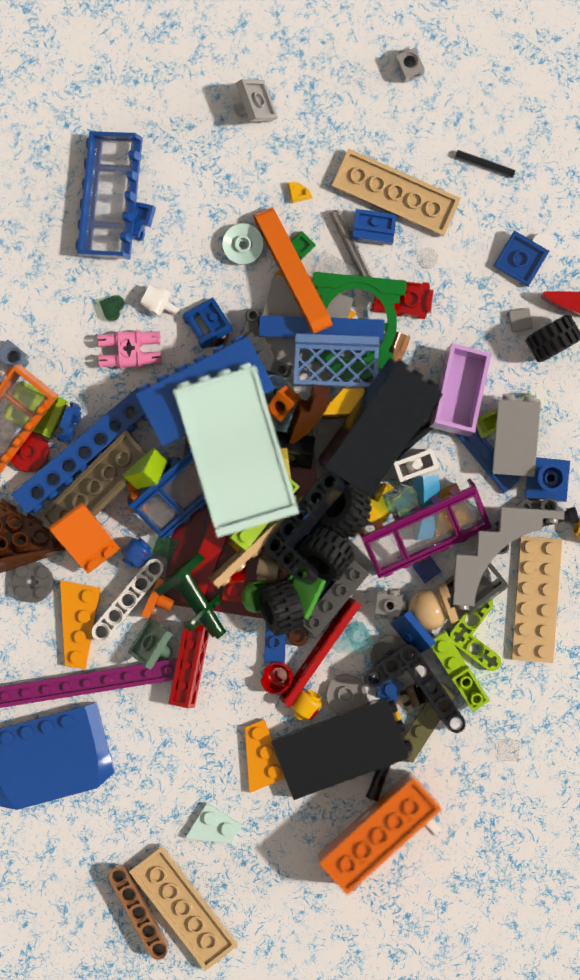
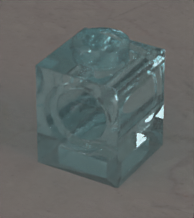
(366, 643)

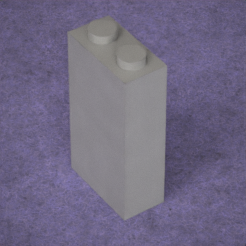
(516, 435)

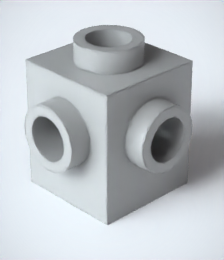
(384, 606)

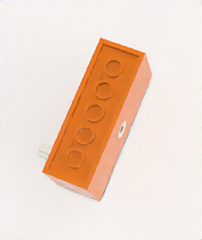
(380, 832)

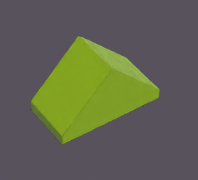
(147, 470)

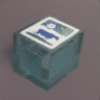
(401, 499)

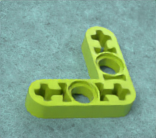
(470, 639)

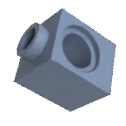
(8, 348)

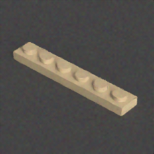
(237, 561)

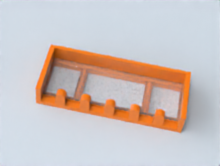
(22, 406)

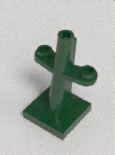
(186, 585)

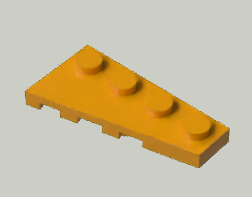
(79, 612)

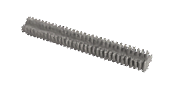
(349, 243)

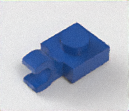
(143, 217)
(390, 688)

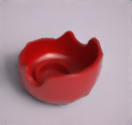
(276, 678)

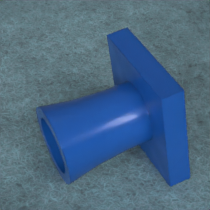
(540, 488)

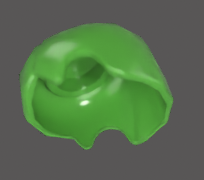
(251, 596)

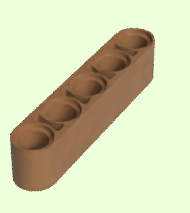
(139, 921)

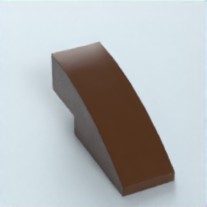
(308, 412)

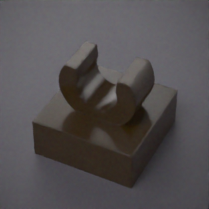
(415, 695)

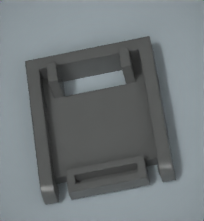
(486, 590)

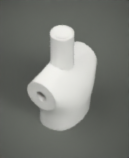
(156, 300)

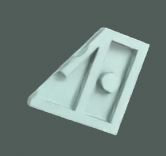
(214, 826)

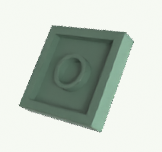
(151, 644)

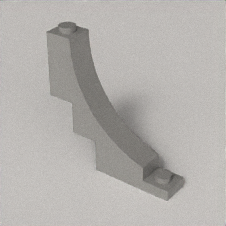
(511, 525)

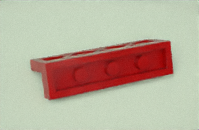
(189, 667)

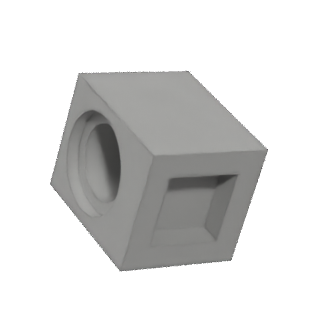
(409, 73)

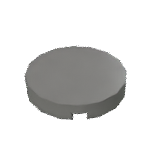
(345, 693)

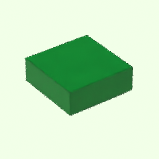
(302, 244)

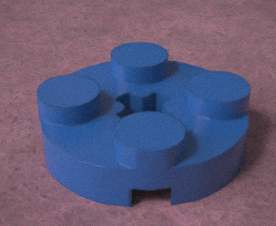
(71, 416)

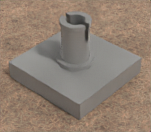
(255, 101)

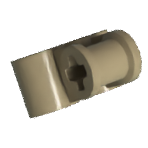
(268, 568)

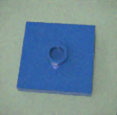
(521, 258)
(412, 632)

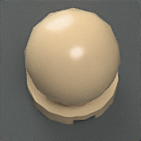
(432, 607)

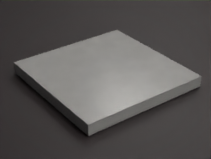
(282, 303)

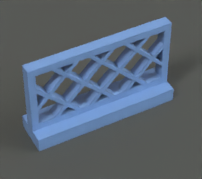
(335, 343)

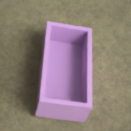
(462, 389)

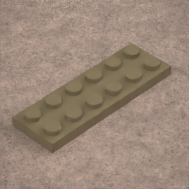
(99, 481)

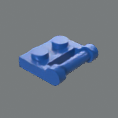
(212, 318)

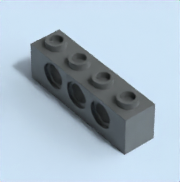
(335, 598)

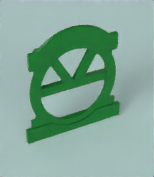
(386, 290)

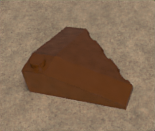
(23, 539)

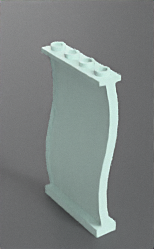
(236, 450)

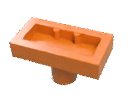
(154, 599)

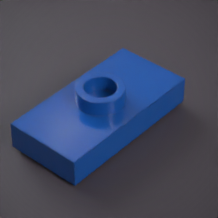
(274, 647)

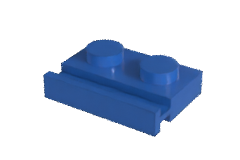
(374, 227)

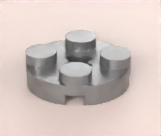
(23, 589)

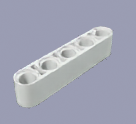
(120, 606)

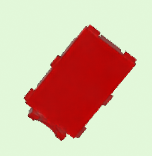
(415, 302)

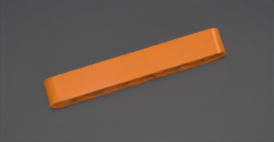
(292, 270)

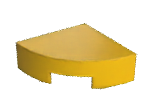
(298, 192)

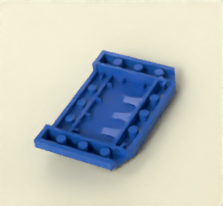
(53, 757)

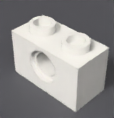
(415, 465)

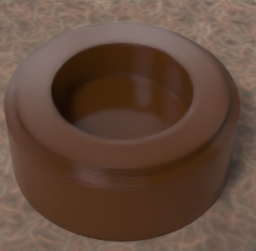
(298, 637)

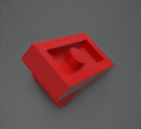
(233, 589)

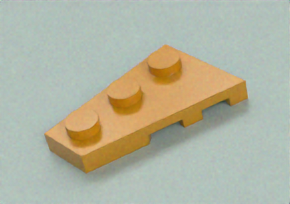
(261, 757)

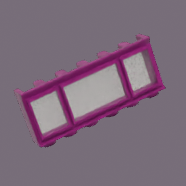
(426, 530)

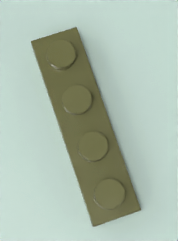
(426, 723)

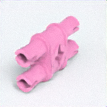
(122, 340)

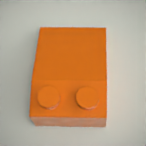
(85, 538)

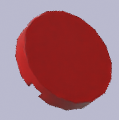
(32, 454)

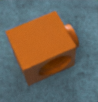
(288, 398)

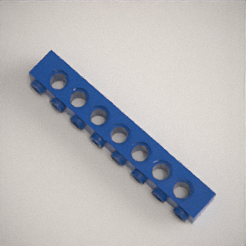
(56, 466)

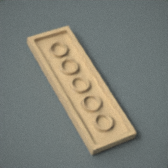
(396, 192)
(536, 599)
(183, 908)

